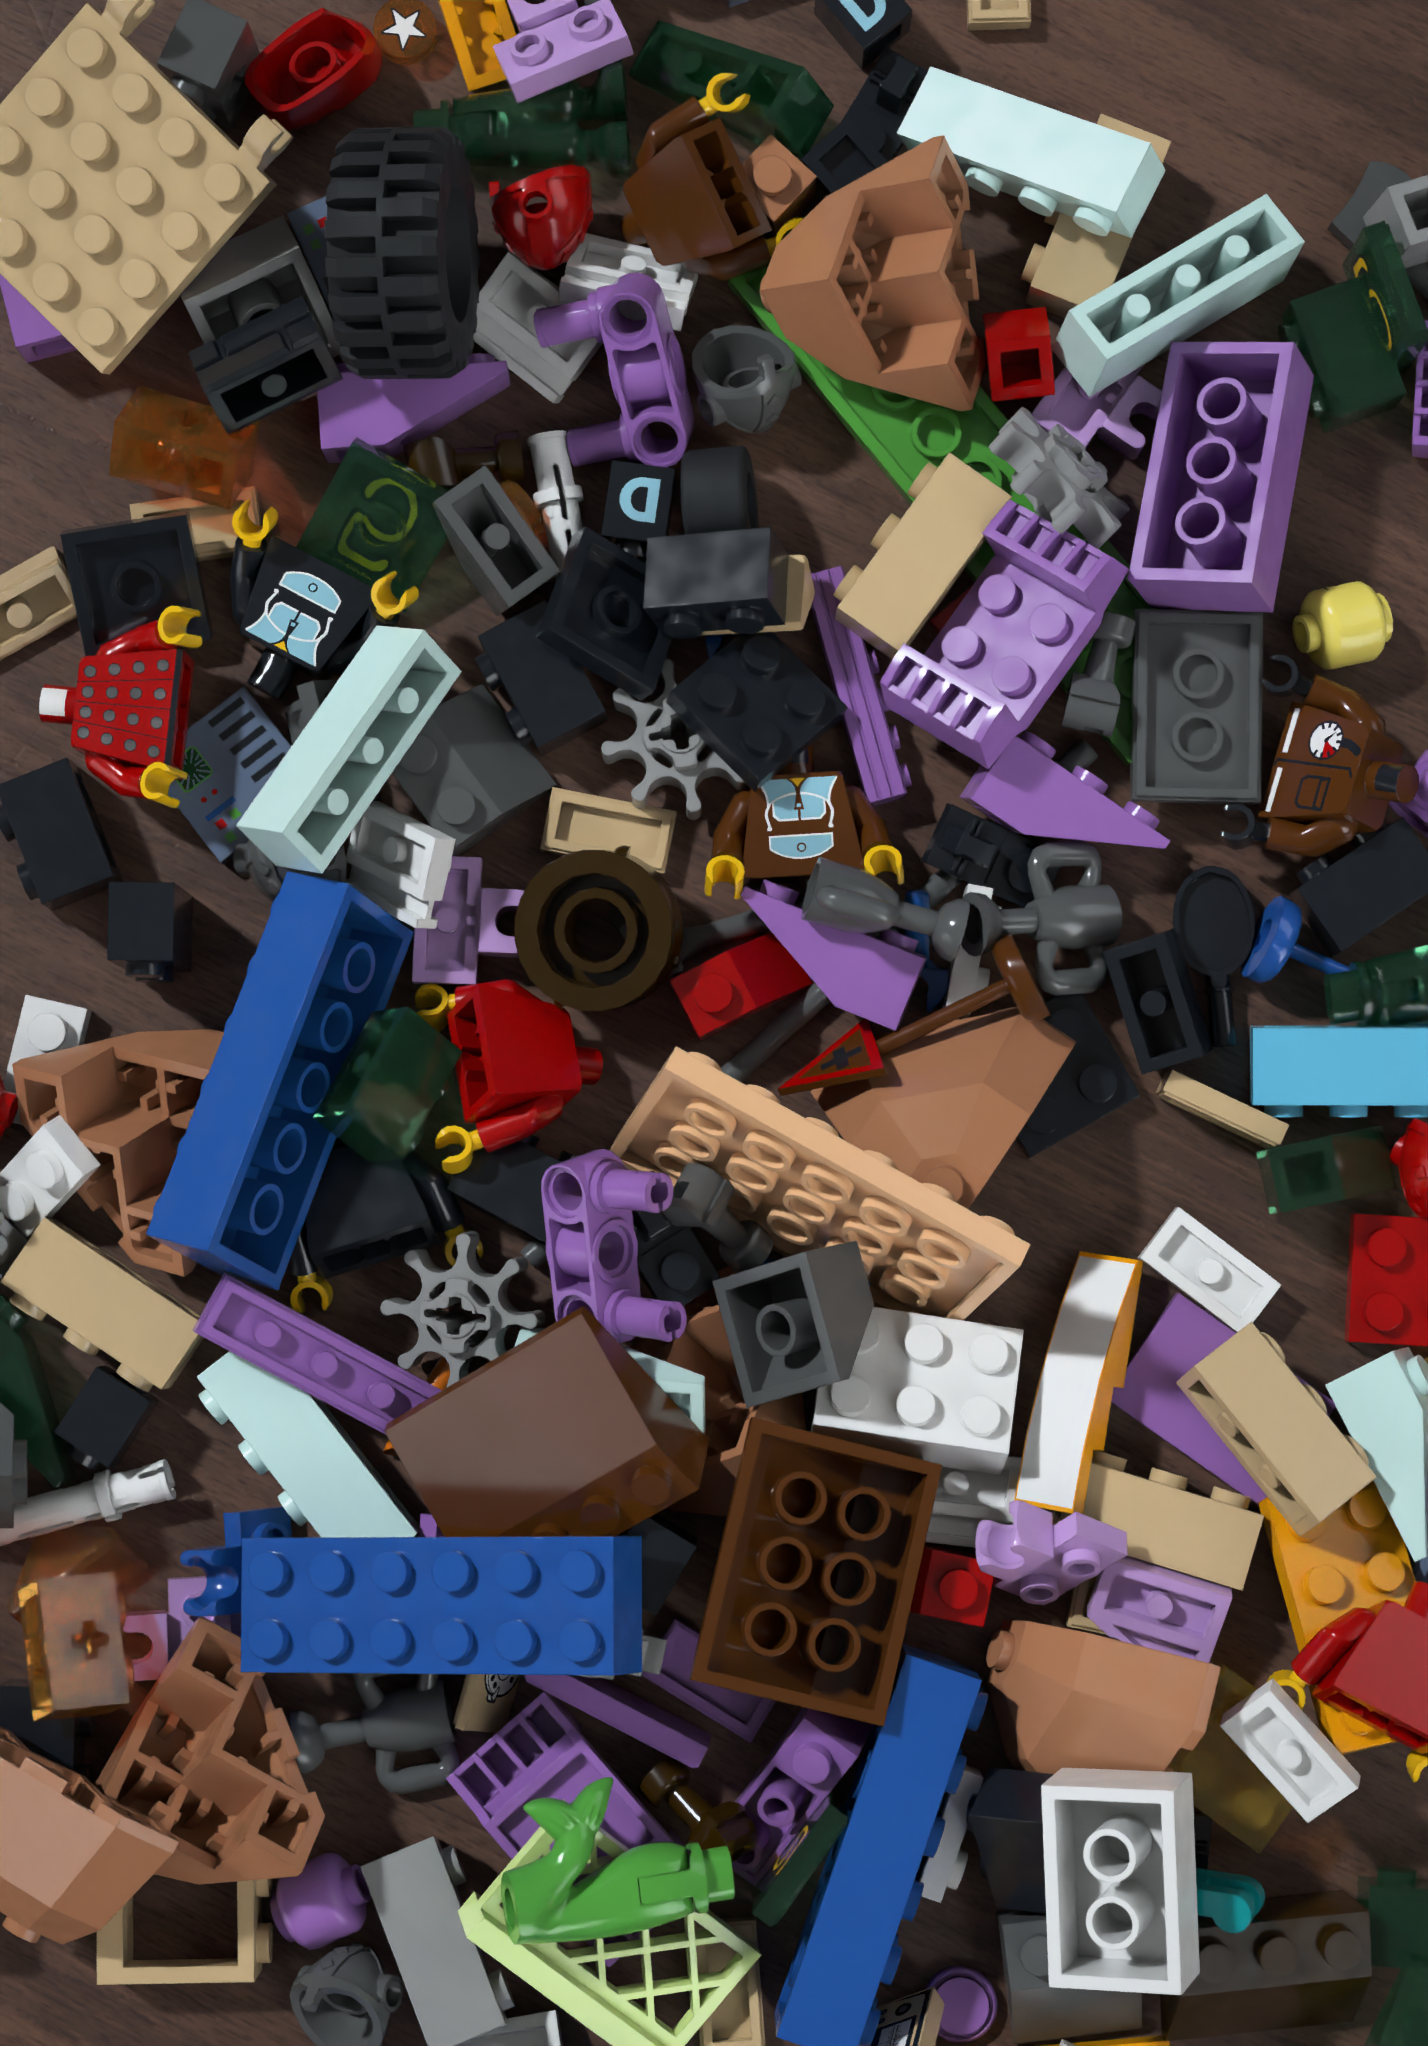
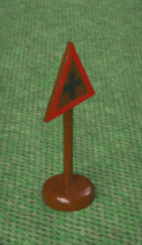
(859, 1054)

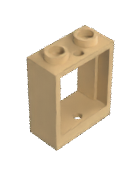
(255, 1947)

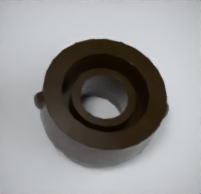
(548, 937)

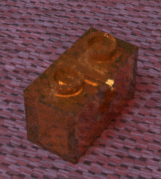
(181, 448)
(62, 1677)

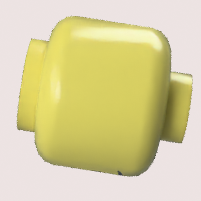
(1343, 625)

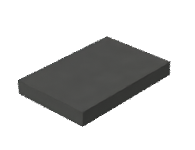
(1196, 707)

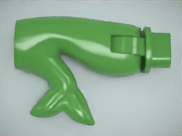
(621, 1897)

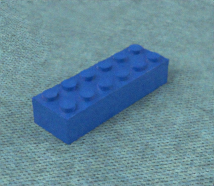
(252, 1140)
(442, 1605)
(874, 1863)

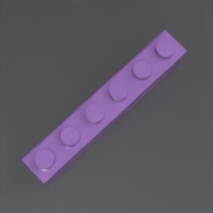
(854, 684)

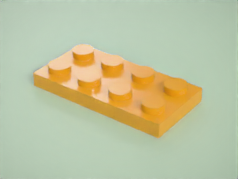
(1332, 1568)

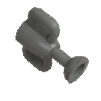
(863, 903)
(1065, 917)
(391, 1722)

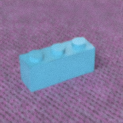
(1339, 1068)

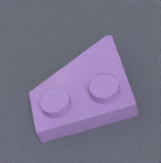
(1159, 1608)

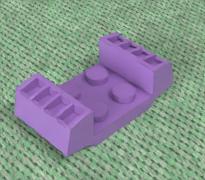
(1006, 637)
(544, 1758)

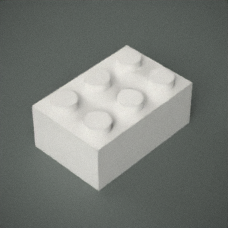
(928, 1391)
(1120, 1880)

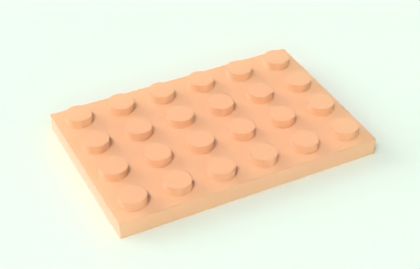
(819, 1189)

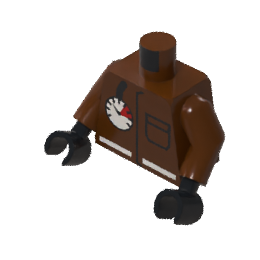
(1328, 772)

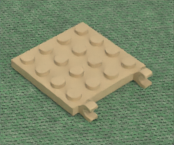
(116, 184)

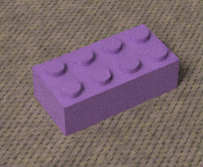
(1221, 476)

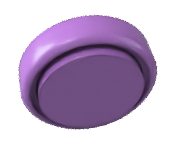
(968, 2002)

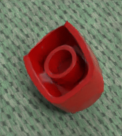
(314, 69)

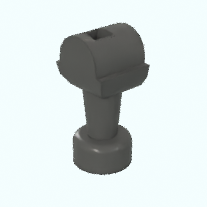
(1091, 696)
(702, 1201)

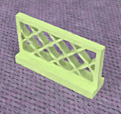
(586, 1993)

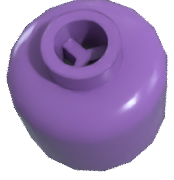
(321, 1902)

